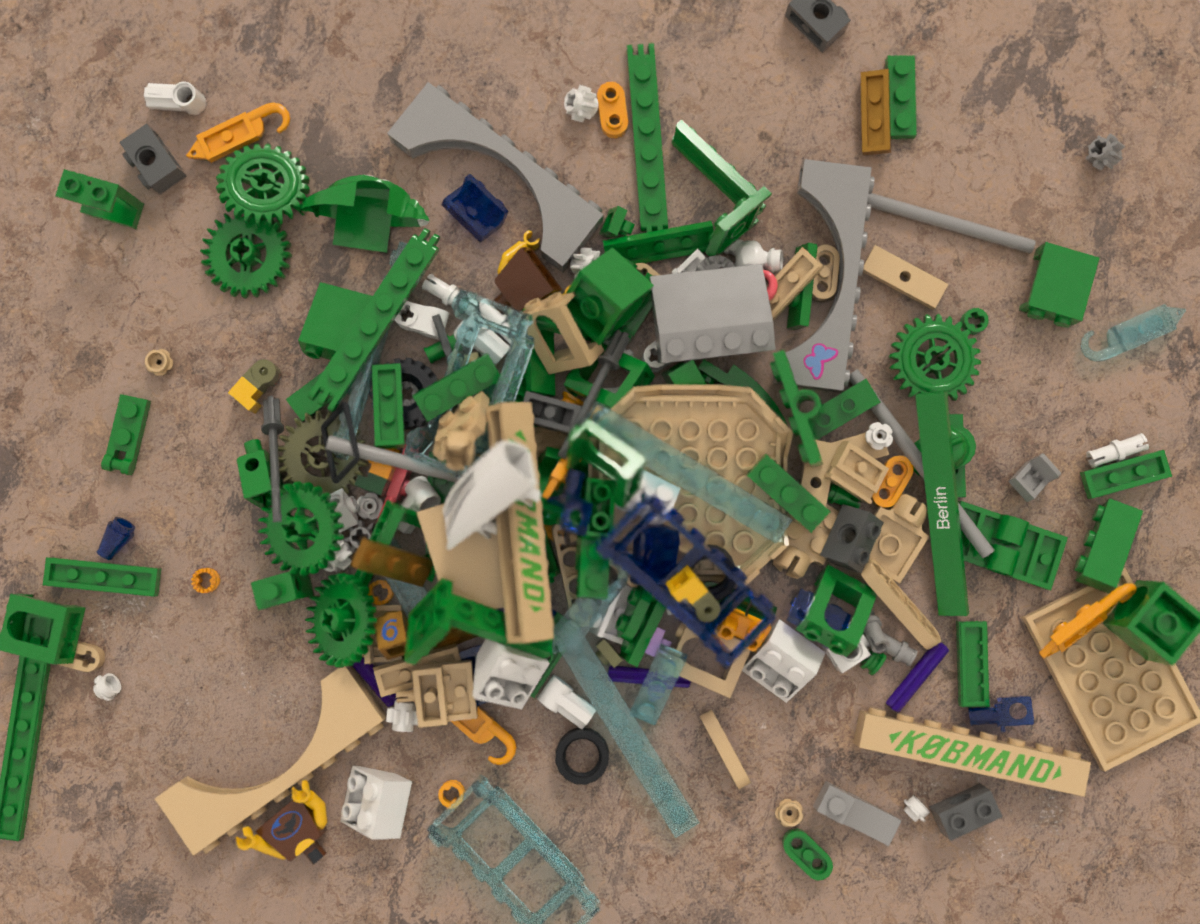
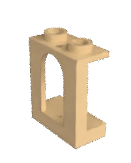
(579, 352)
(729, 680)

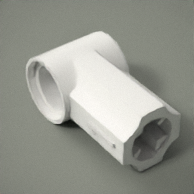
(174, 97)
(489, 343)
(419, 497)
(560, 698)

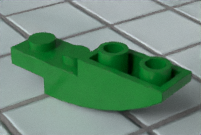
(737, 377)
(590, 565)

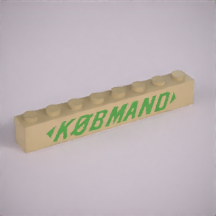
(521, 537)
(972, 752)

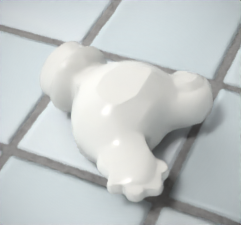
(751, 253)

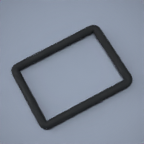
(337, 478)

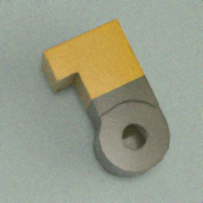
(254, 383)
(689, 586)

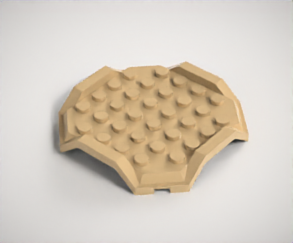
(727, 433)

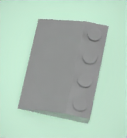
(711, 313)

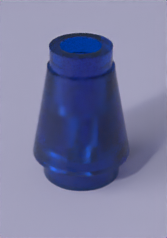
(115, 537)

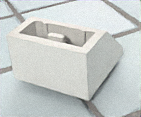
(784, 661)
(506, 674)
(376, 802)

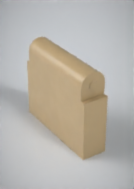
(470, 564)

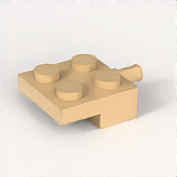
(442, 693)

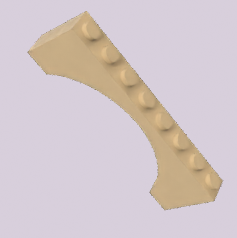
(207, 812)

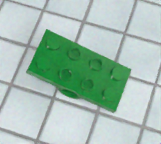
(792, 399)
(1019, 547)

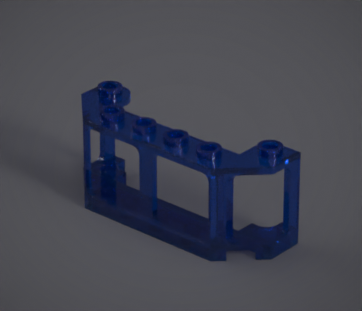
(656, 586)

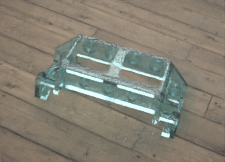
(467, 309)
(534, 838)

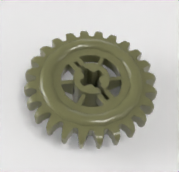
(296, 445)

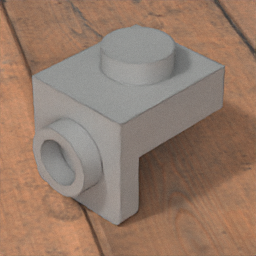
(1034, 477)

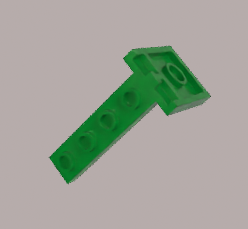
(725, 177)
(441, 609)

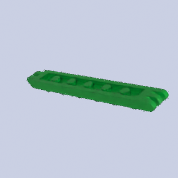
(647, 139)
(375, 320)

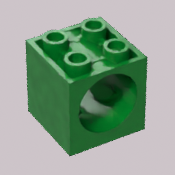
(607, 295)
(1155, 622)

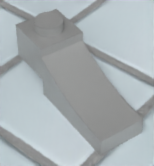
(856, 813)

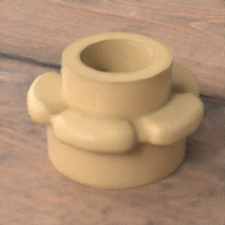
(152, 358)
(789, 820)

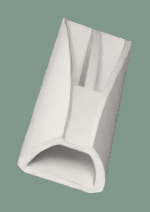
(487, 489)

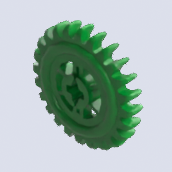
(266, 196)
(228, 237)
(955, 340)
(303, 528)
(335, 618)

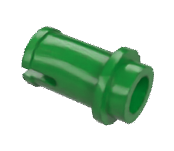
(435, 351)
(840, 496)

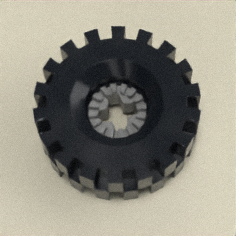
(414, 376)

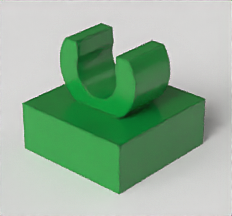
(615, 223)

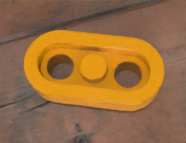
(612, 108)
(894, 483)

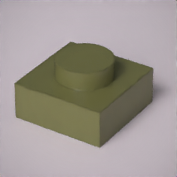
(607, 653)

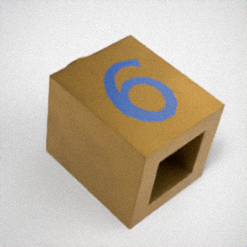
(391, 634)

